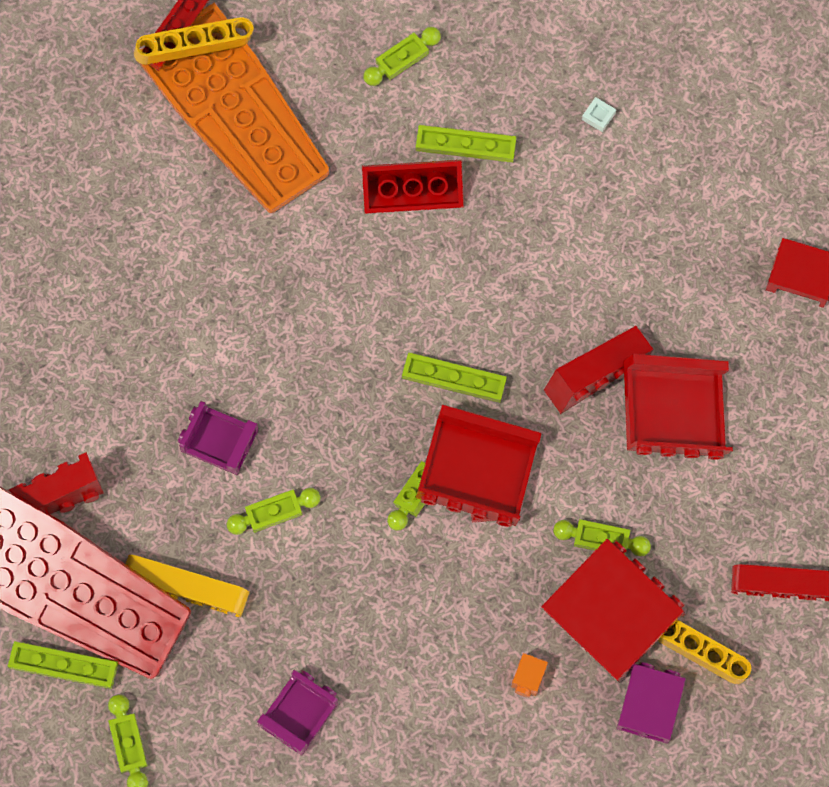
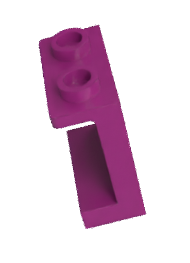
(217, 438)
(651, 702)
(299, 711)

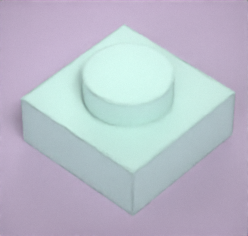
(598, 114)

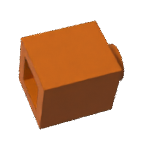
(529, 675)

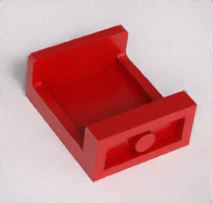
(800, 271)

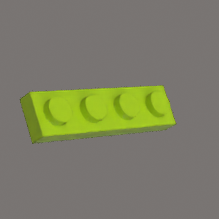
(465, 143)
(454, 377)
(62, 665)

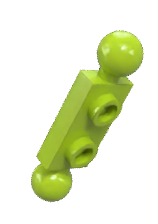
(402, 56)
(407, 501)
(273, 511)
(591, 535)
(127, 741)

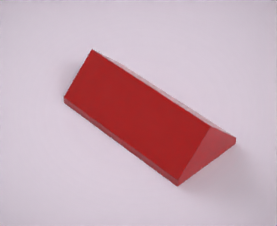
(412, 186)

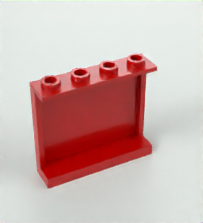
(675, 406)
(478, 466)
(613, 608)

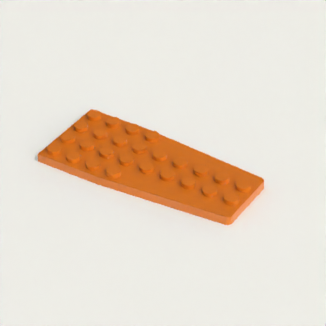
(242, 118)

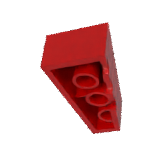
(594, 369)
(63, 488)

